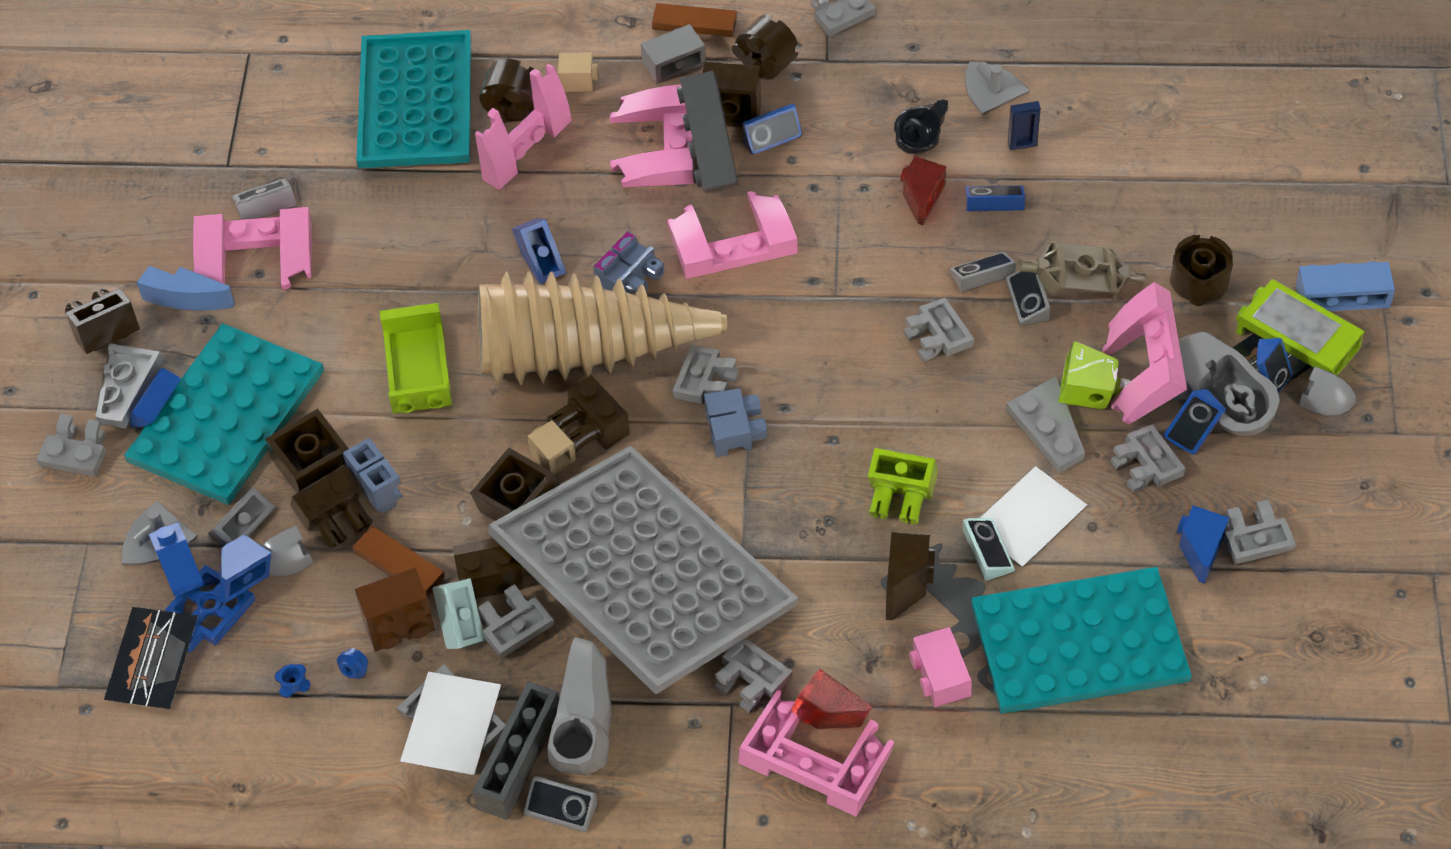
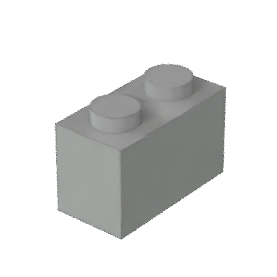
(673, 53)

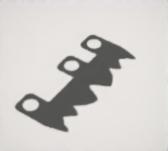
(956, 597)

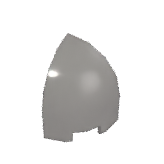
(1327, 394)
(287, 553)

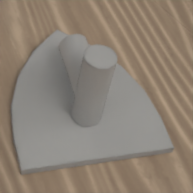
(991, 86)
(138, 545)

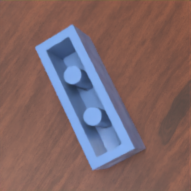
(1347, 285)

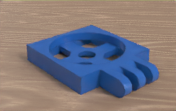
(229, 615)

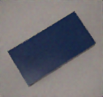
(1023, 125)

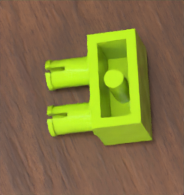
(901, 474)

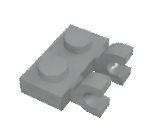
(841, 14)
(945, 326)
(698, 372)
(72, 455)
(1154, 455)
(1260, 540)
(517, 627)
(757, 668)

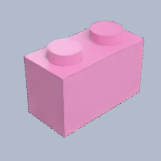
(941, 667)

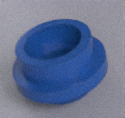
(352, 663)

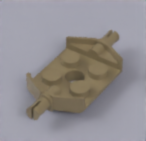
(1061, 269)

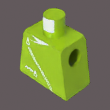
(1089, 378)

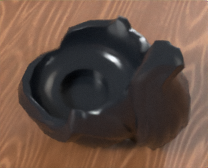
(920, 127)

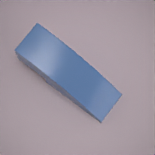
(184, 290)

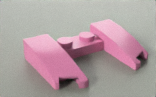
(501, 150)
(661, 167)
(290, 231)
(773, 240)
(1152, 315)
(845, 784)

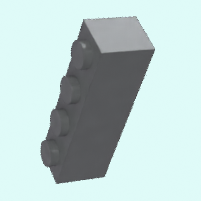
(709, 132)
(516, 751)

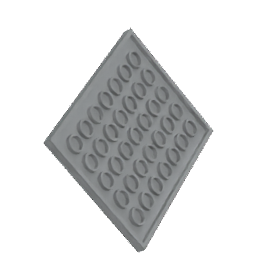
(643, 568)

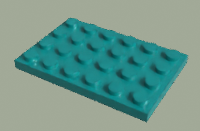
(414, 99)
(223, 411)
(1080, 640)

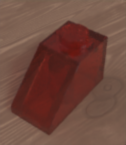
(922, 186)
(830, 704)

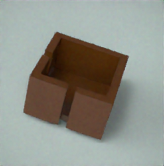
(395, 609)

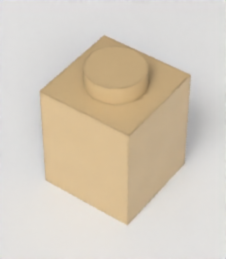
(577, 71)
(551, 447)

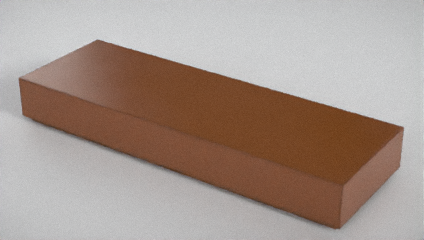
(703, 20)
(395, 558)

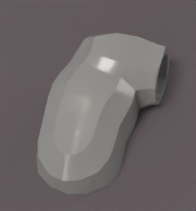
(1232, 380)
(583, 714)

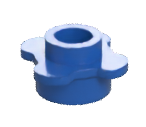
(291, 672)

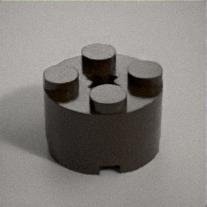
(767, 46)
(508, 90)
(1201, 269)

